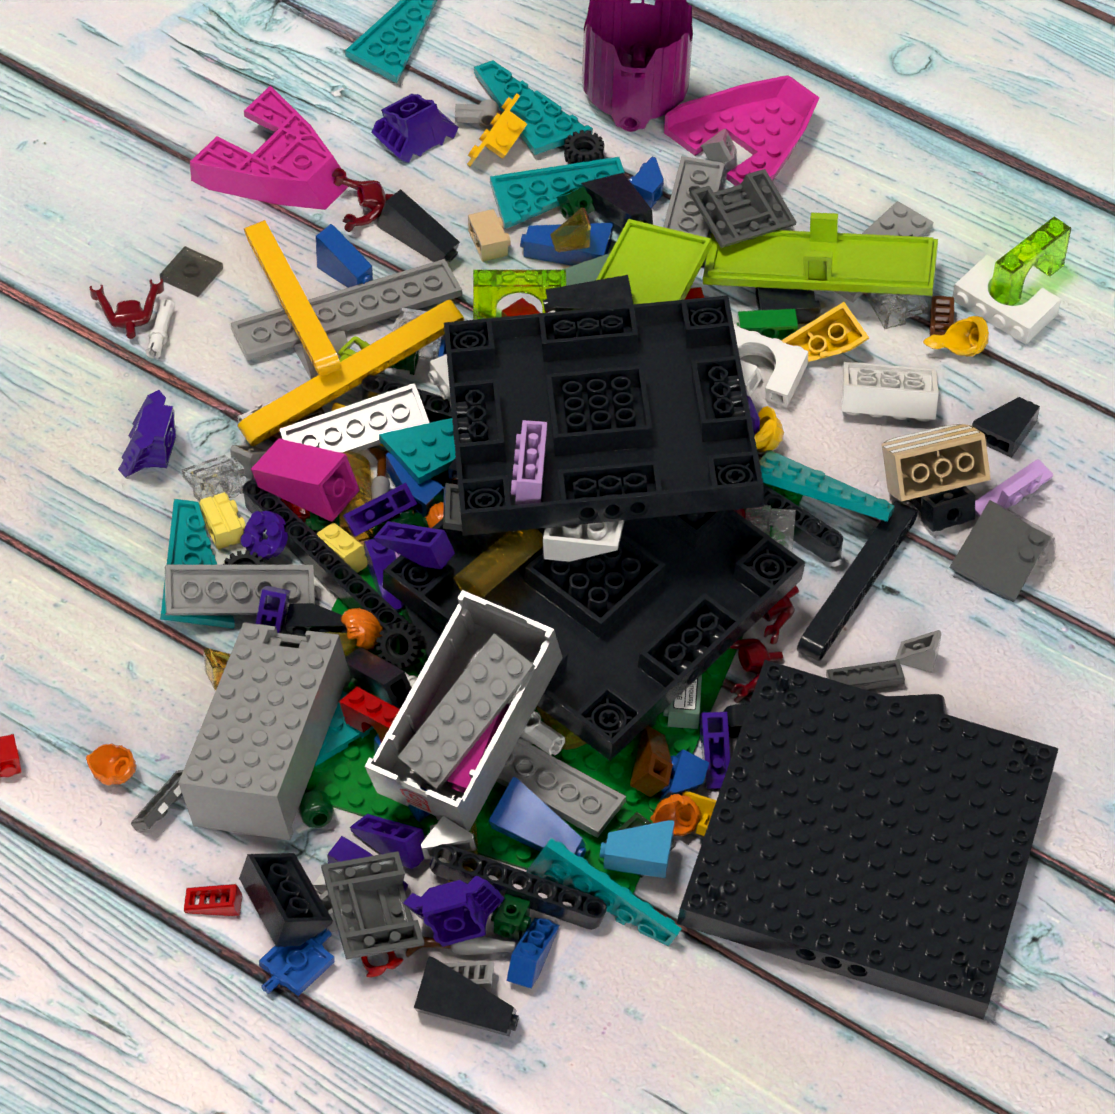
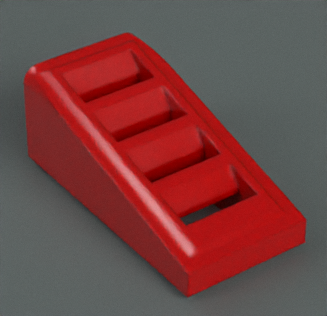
(223, 908)

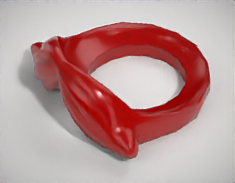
(374, 971)

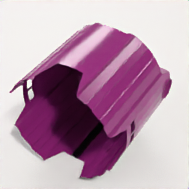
(637, 58)

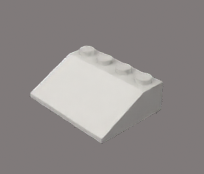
(889, 391)
(581, 541)

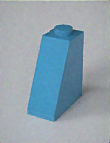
(639, 849)

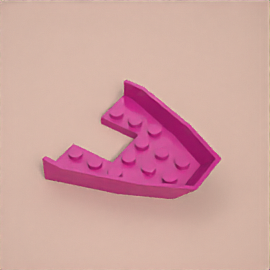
(759, 116)
(285, 170)

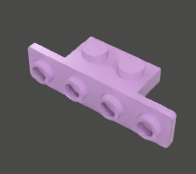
(1016, 487)

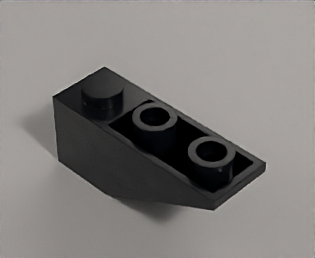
(312, 617)

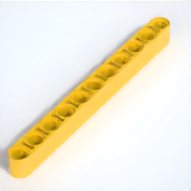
(292, 299)
(354, 369)

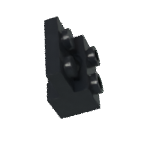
(946, 508)

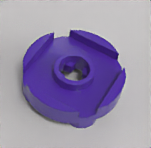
(254, 530)

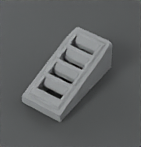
(476, 968)

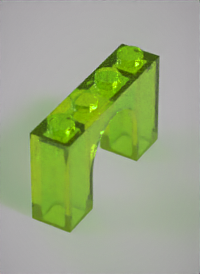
(1042, 249)
(493, 285)

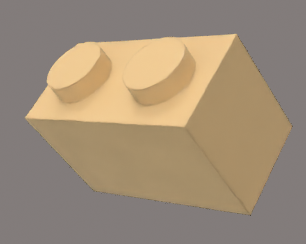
(488, 235)

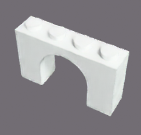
(1019, 321)
(787, 359)

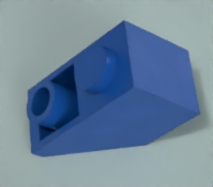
(649, 182)
(686, 774)

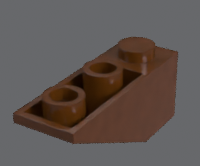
(652, 763)

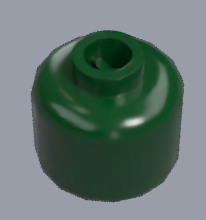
(316, 809)

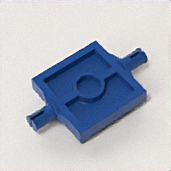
(297, 965)

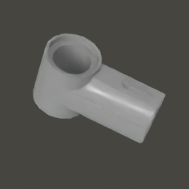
(475, 113)

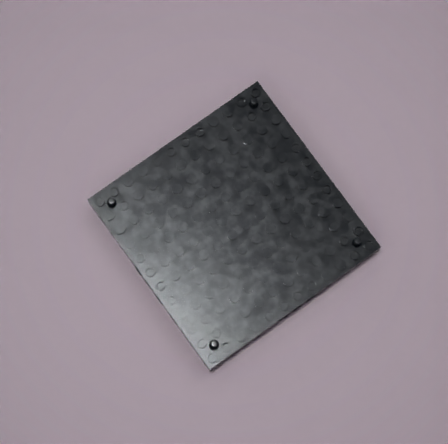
(636, 409)
(626, 620)
(870, 839)

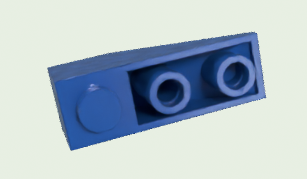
(425, 494)
(532, 952)

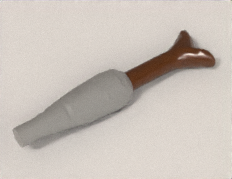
(380, 484)
(474, 946)

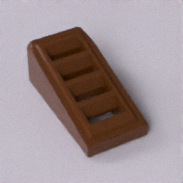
(938, 306)

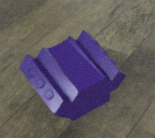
(413, 126)
(150, 436)
(456, 909)

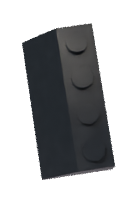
(284, 898)

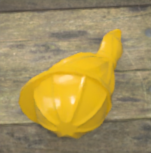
(963, 337)
(770, 431)

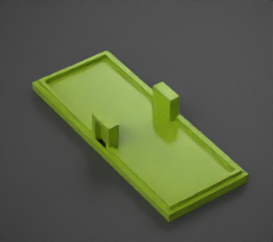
(657, 261)
(826, 261)

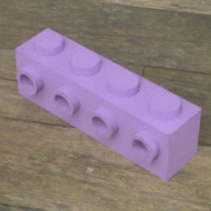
(530, 460)

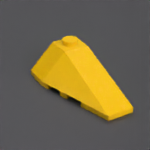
(829, 334)

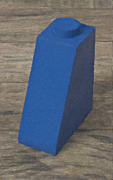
(341, 259)

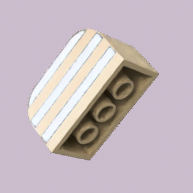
(935, 461)

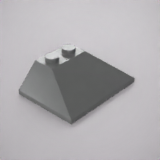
(744, 209)
(1001, 551)
(369, 905)

